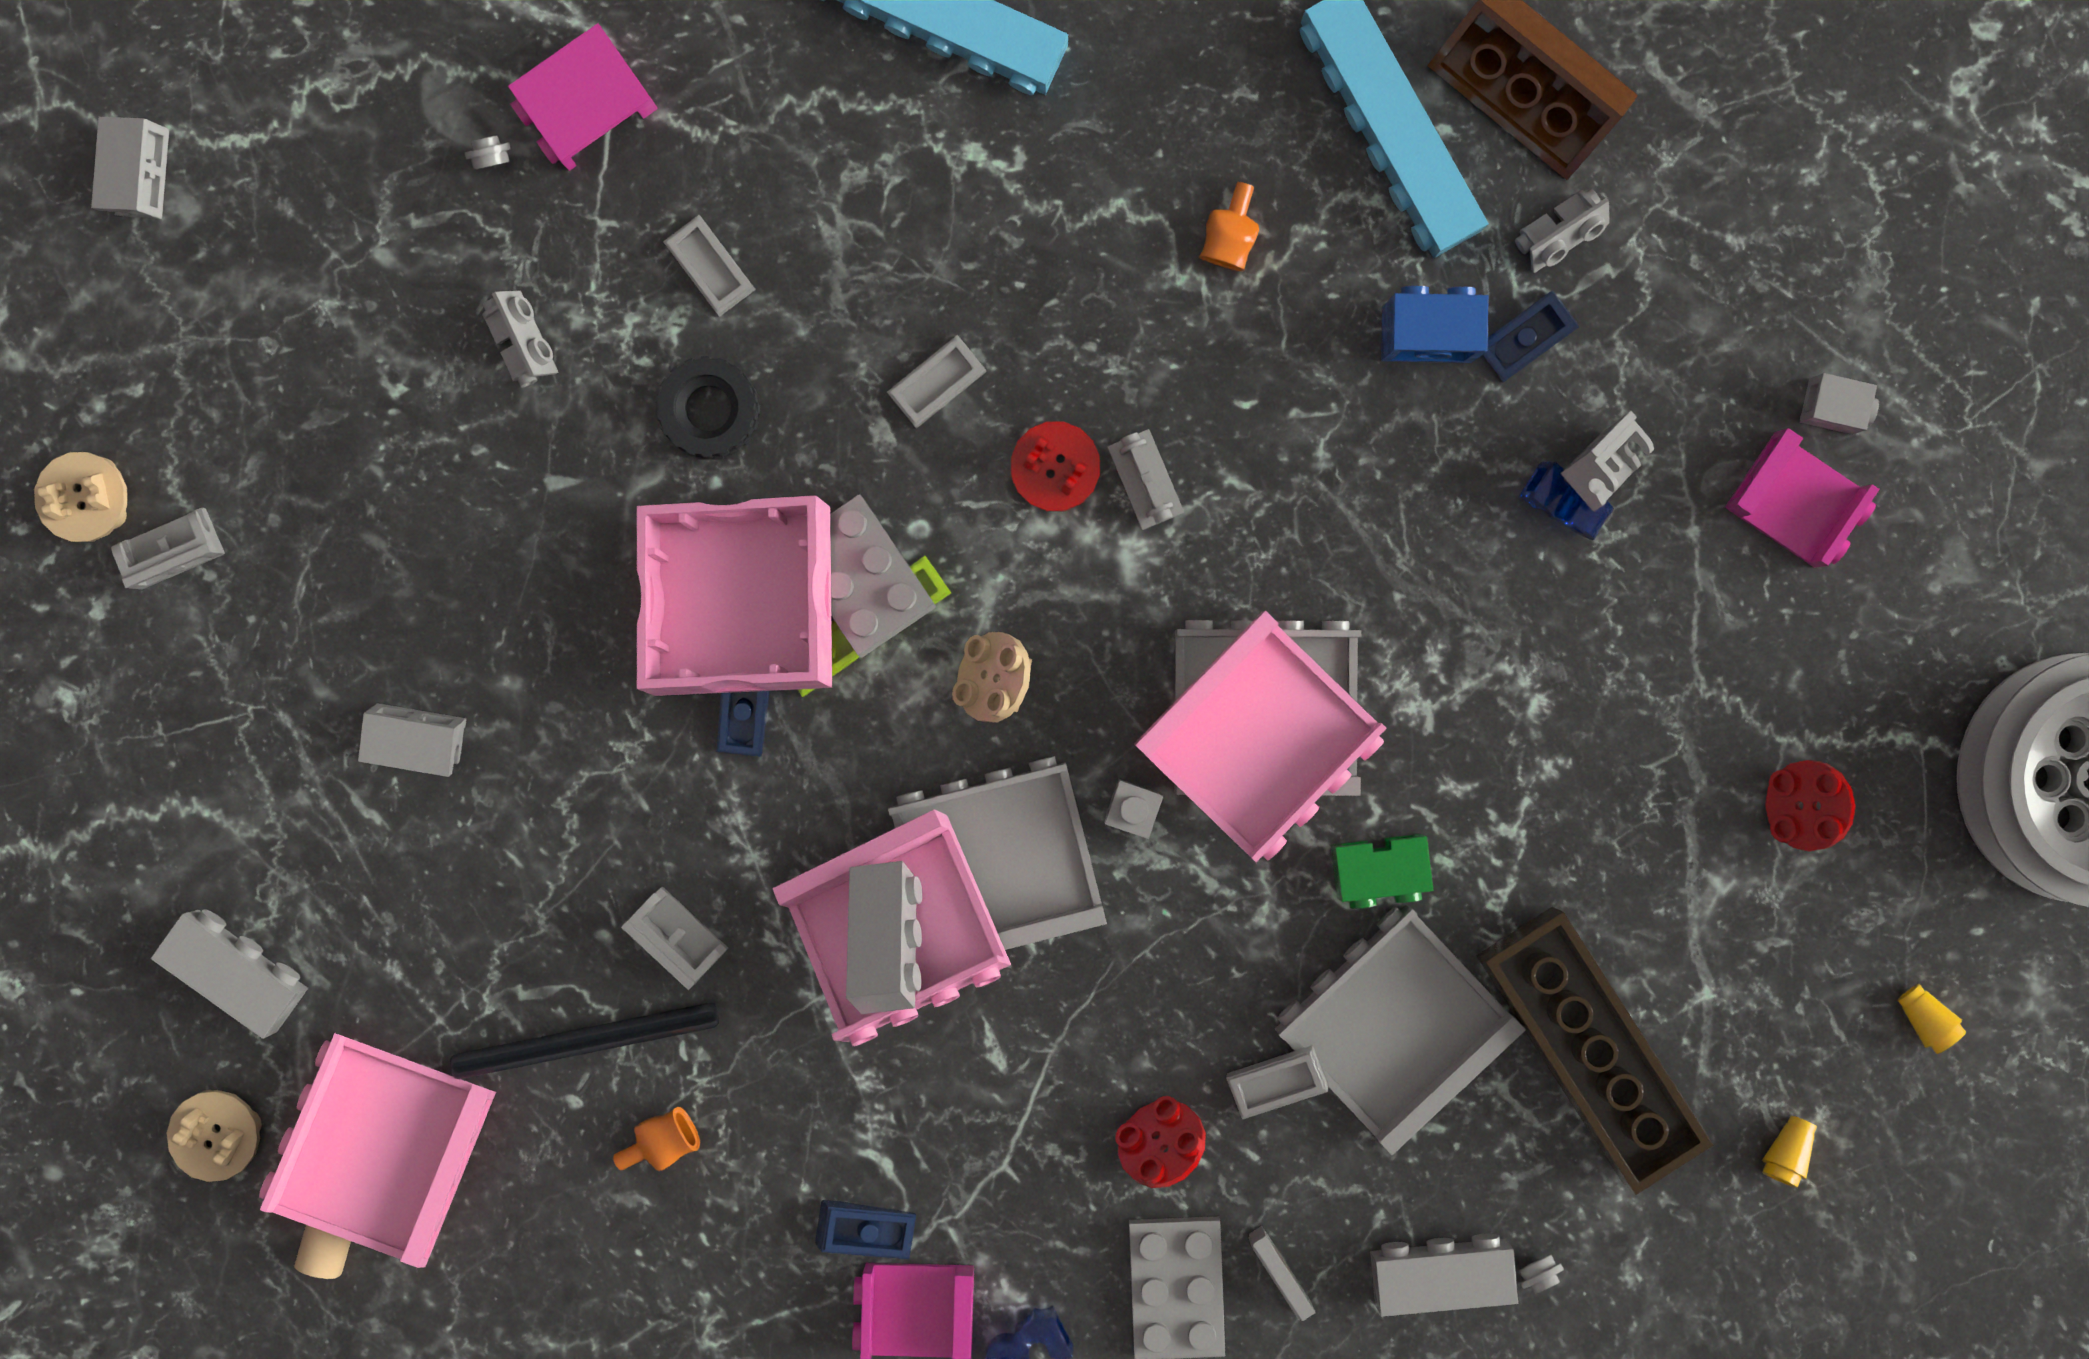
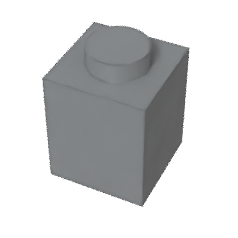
(1839, 404)
(1133, 808)

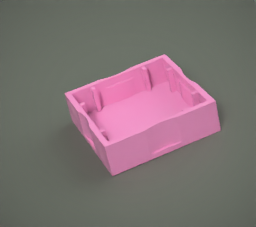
(734, 596)

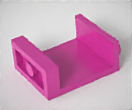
(579, 95)
(1801, 501)
(914, 1310)

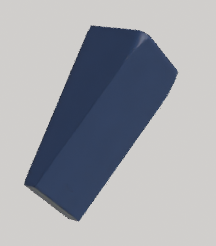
(1529, 335)
(742, 722)
(864, 1230)

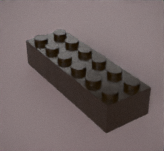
(1594, 1050)

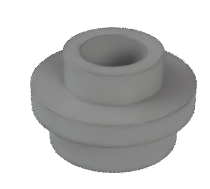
(488, 152)
(1540, 1274)

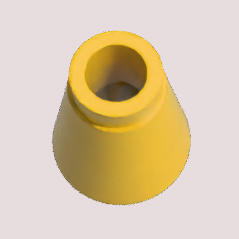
(1931, 1019)
(1791, 1152)

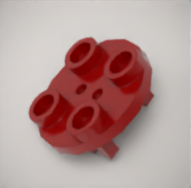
(1073, 478)
(1809, 827)
(1143, 1154)

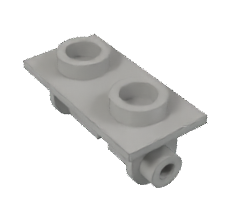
(1582, 219)
(512, 318)
(1145, 479)

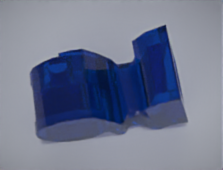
(1561, 502)
(1038, 1326)

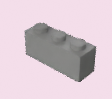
(883, 937)
(230, 972)
(1443, 1275)

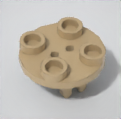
(101, 491)
(978, 682)
(231, 1146)

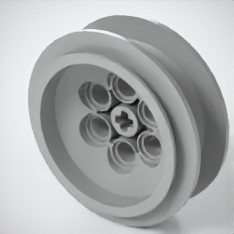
(1996, 773)

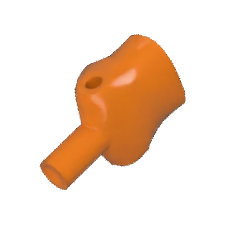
(1231, 232)
(660, 1141)

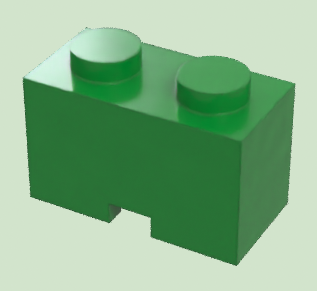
(1371, 873)

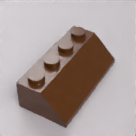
(1533, 82)

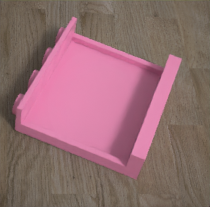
(1261, 738)
(956, 928)
(376, 1150)

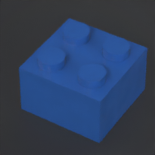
(1435, 326)

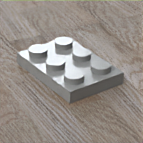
(870, 580)
(1177, 1288)

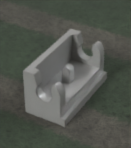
(130, 167)
(1607, 461)
(167, 550)
(411, 739)
(675, 937)

